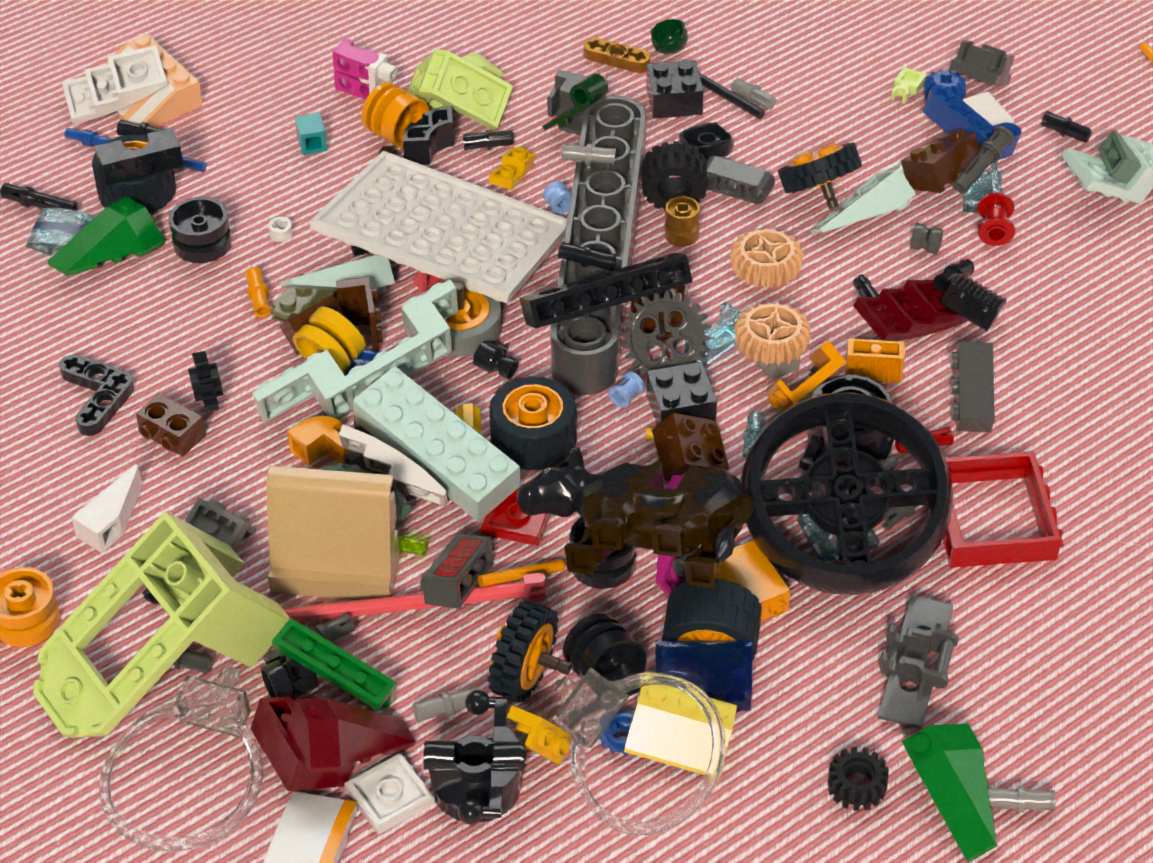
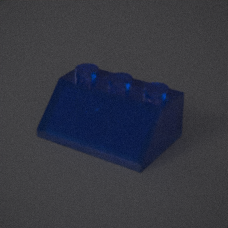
(716, 667)

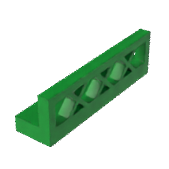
(335, 665)

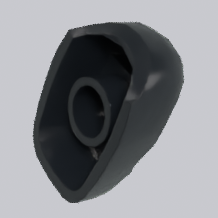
(709, 139)

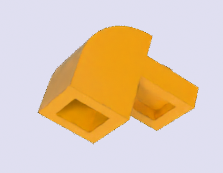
(315, 438)

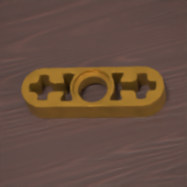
(602, 51)

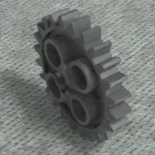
(691, 330)

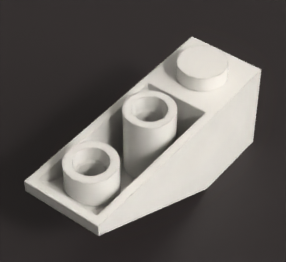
(108, 513)

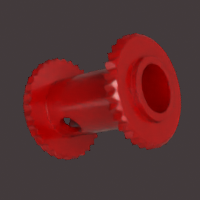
(996, 228)

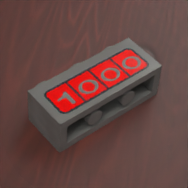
(457, 571)

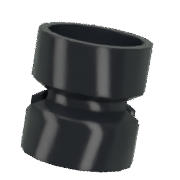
(279, 682)

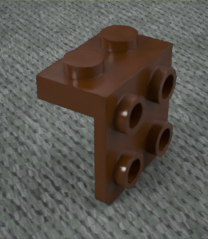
(357, 302)
(688, 442)

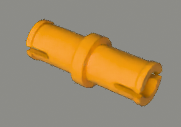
(257, 292)

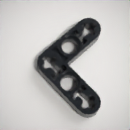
(105, 387)

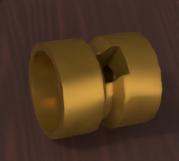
(682, 221)

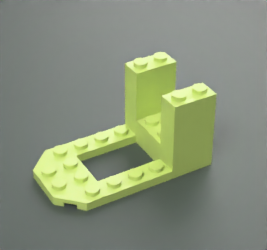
(194, 585)

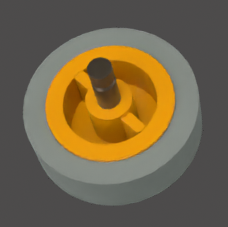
(475, 322)

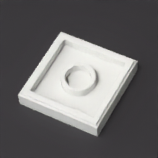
(389, 793)

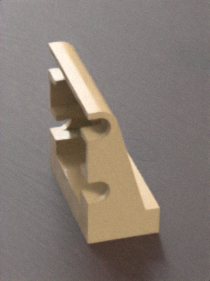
(331, 533)

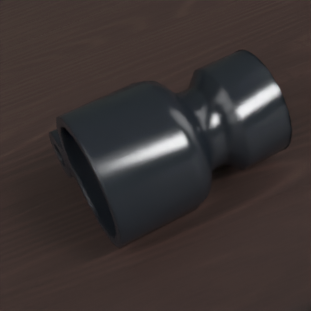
(494, 357)

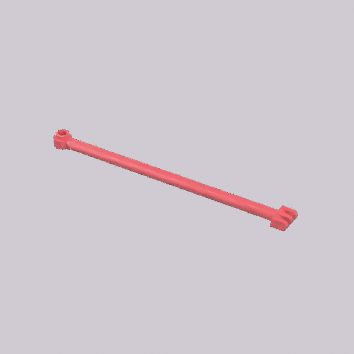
(532, 589)

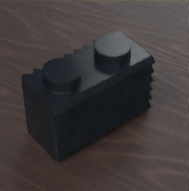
(973, 301)

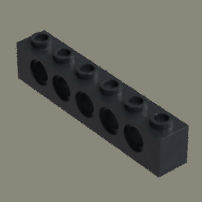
(606, 290)

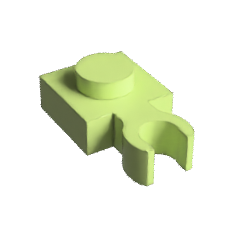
(908, 83)

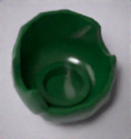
(669, 36)

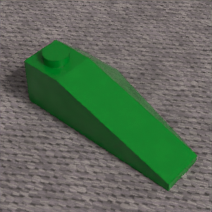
(113, 233)
(955, 777)

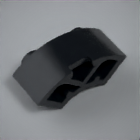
(429, 135)

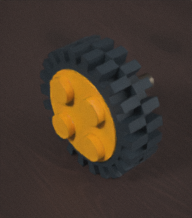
(820, 169)
(525, 651)

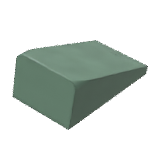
(1119, 158)

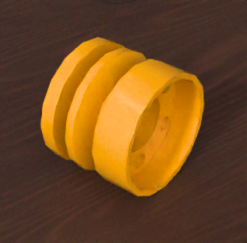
(390, 111)

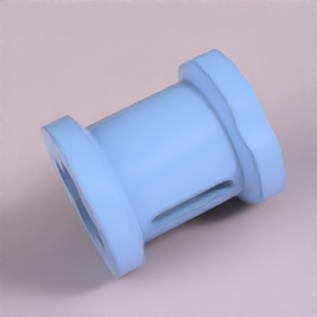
(626, 389)

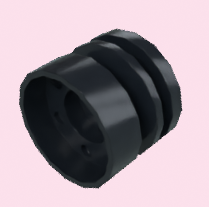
(605, 647)

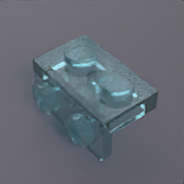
(984, 185)

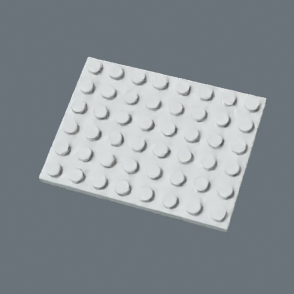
(442, 226)

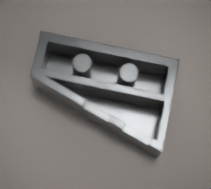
(973, 387)

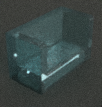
(722, 332)

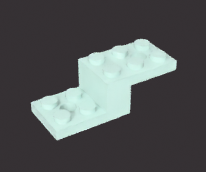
(1095, 175)

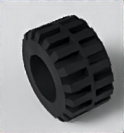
(673, 161)

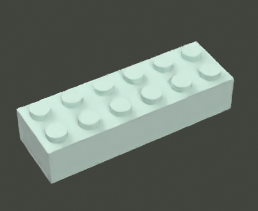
(438, 441)

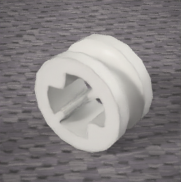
(280, 223)

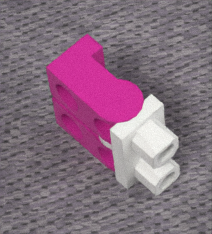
(360, 69)

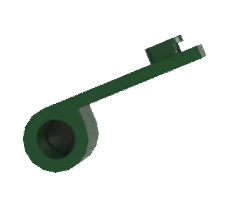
(582, 95)

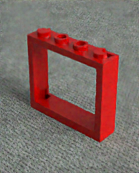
(1007, 551)

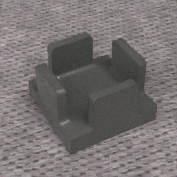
(983, 63)
(560, 100)

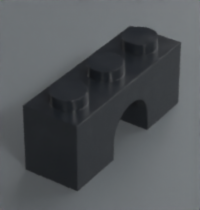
(123, 164)

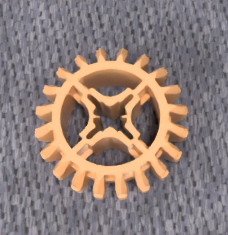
(766, 257)
(772, 333)

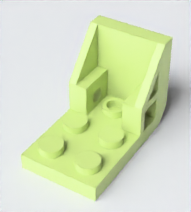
(453, 81)

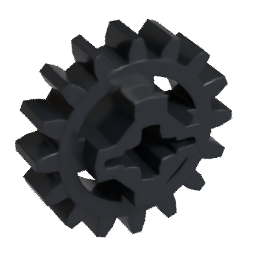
(205, 381)

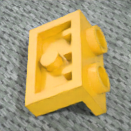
(543, 736)

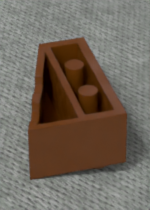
(940, 161)

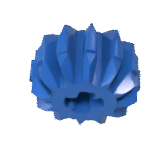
(947, 79)

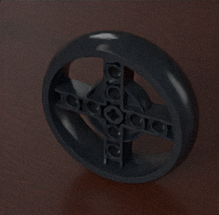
(837, 415)

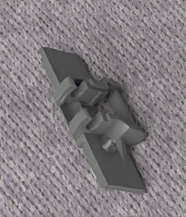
(906, 657)

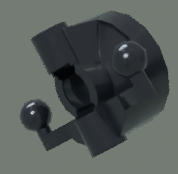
(866, 439)
(477, 774)

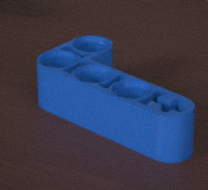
(953, 113)

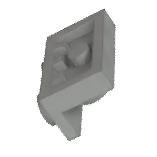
(215, 521)

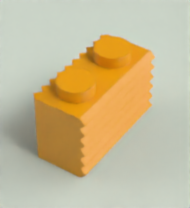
(875, 359)

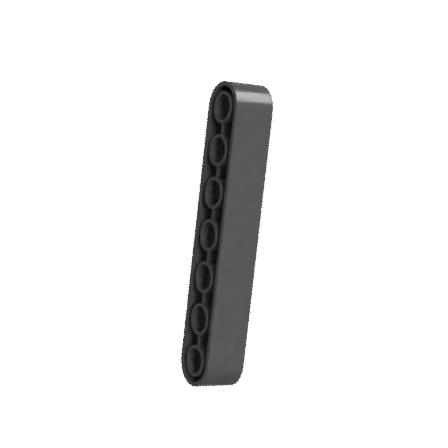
(605, 217)

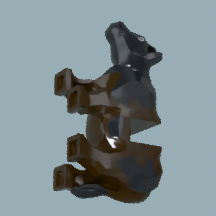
(636, 510)

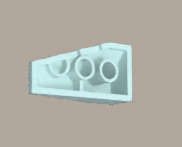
(878, 195)
(373, 266)

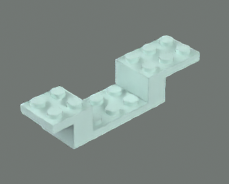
(322, 378)

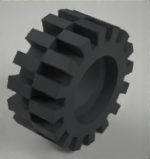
(858, 763)

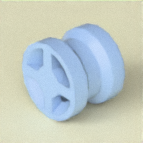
(558, 197)

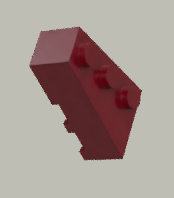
(270, 731)

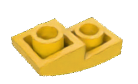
(513, 168)

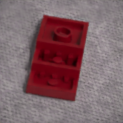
(907, 311)

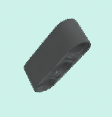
(738, 180)

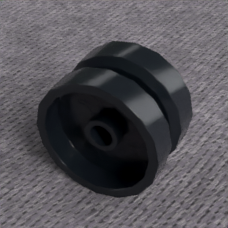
(200, 229)
(613, 571)

